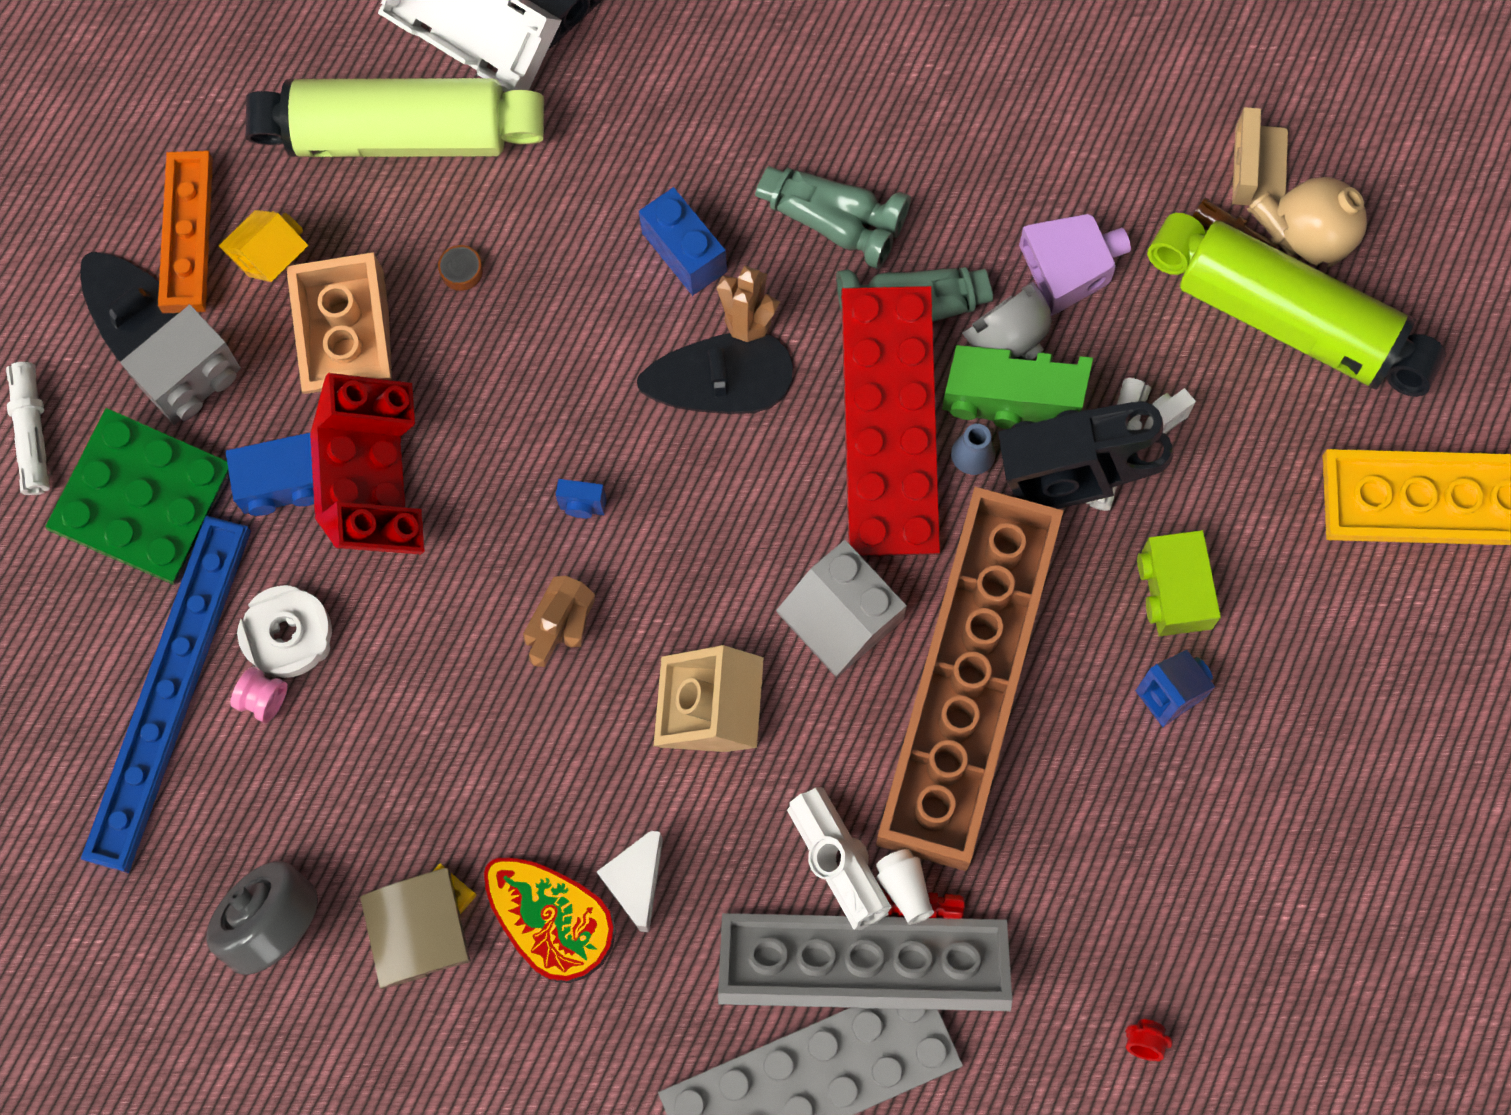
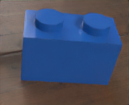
(683, 241)
(272, 474)

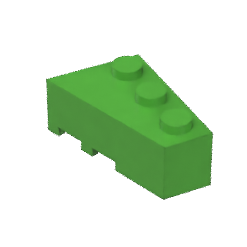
(1010, 390)

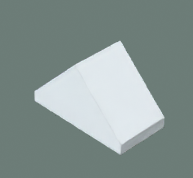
(634, 878)

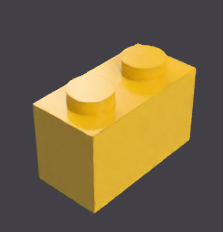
(264, 244)

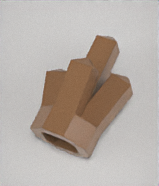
(746, 304)
(558, 618)

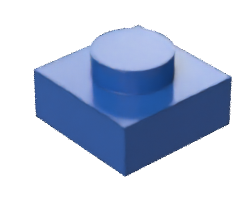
(580, 498)

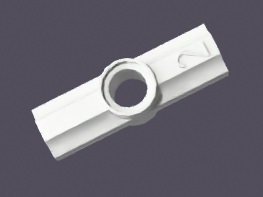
(852, 880)

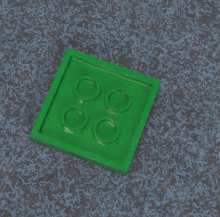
(138, 496)

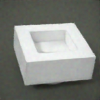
(1172, 409)

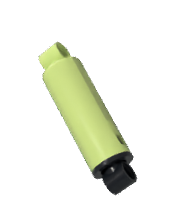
(394, 117)

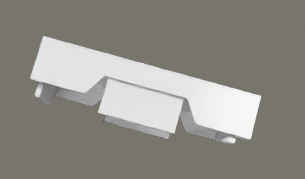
(482, 32)

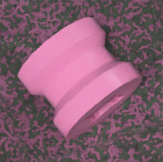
(259, 694)

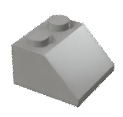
(842, 608)

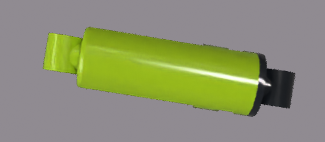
(1297, 304)

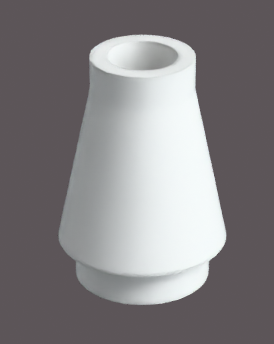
(905, 884)

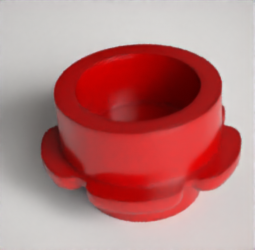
(1147, 1040)

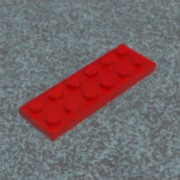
(890, 421)

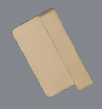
(1258, 159)

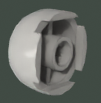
(1014, 325)

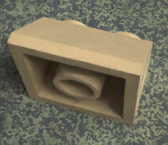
(709, 700)

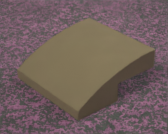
(415, 928)

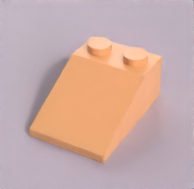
(340, 319)

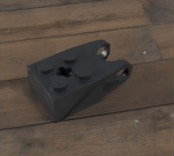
(1081, 454)

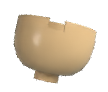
(1323, 219)

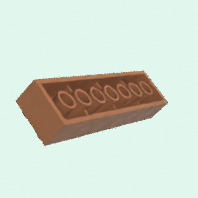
(970, 679)

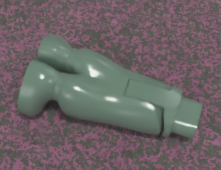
(837, 211)
(951, 289)

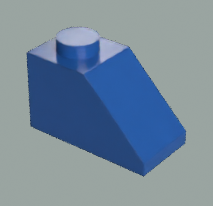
(1175, 686)

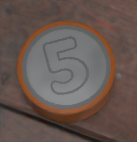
(460, 267)

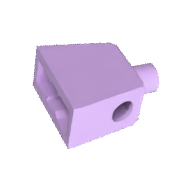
(1071, 258)

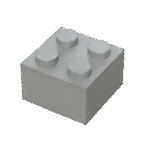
(182, 365)

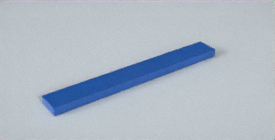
(166, 695)

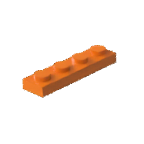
(185, 231)

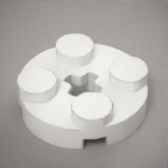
(262, 620)

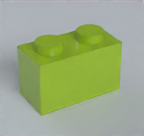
(1179, 583)

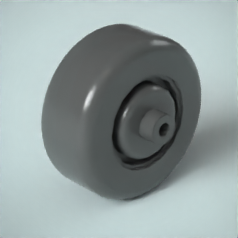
(262, 918)

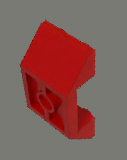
(360, 465)

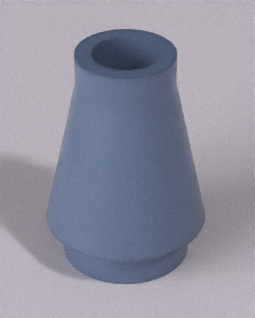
(974, 450)

